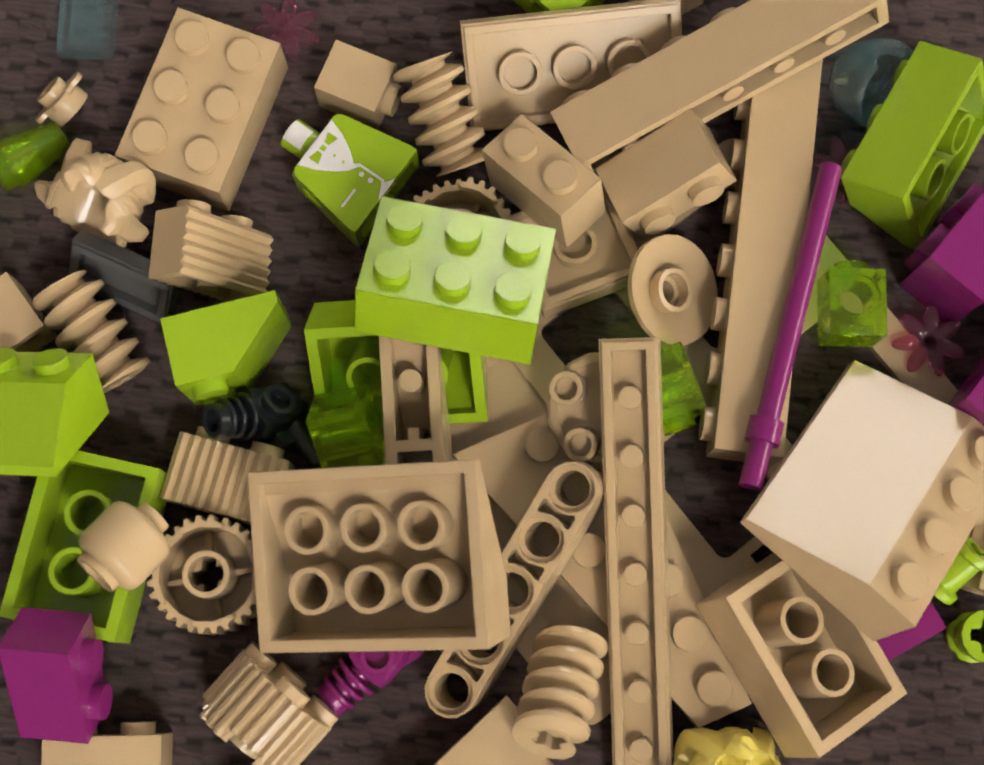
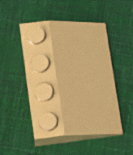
(875, 499)
(377, 559)

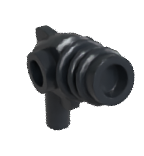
(263, 415)

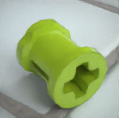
(965, 566)
(959, 638)

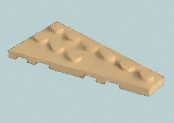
(513, 473)

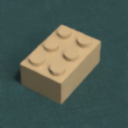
(204, 107)
(799, 658)

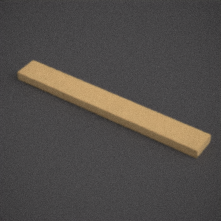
(636, 550)

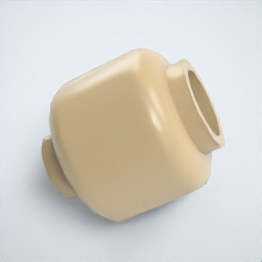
(124, 546)

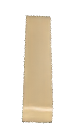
(541, 573)

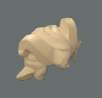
(100, 194)

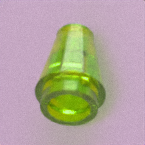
(30, 154)

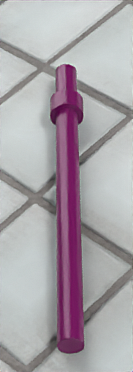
(765, 427)

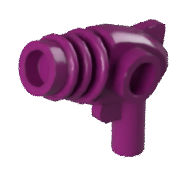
(367, 666)

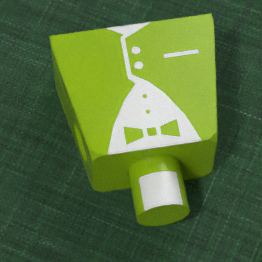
(349, 170)

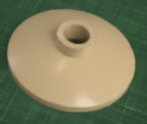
(672, 289)

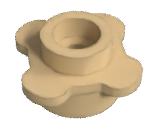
(61, 100)

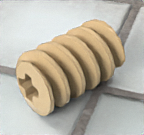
(442, 114)
(88, 329)
(559, 691)

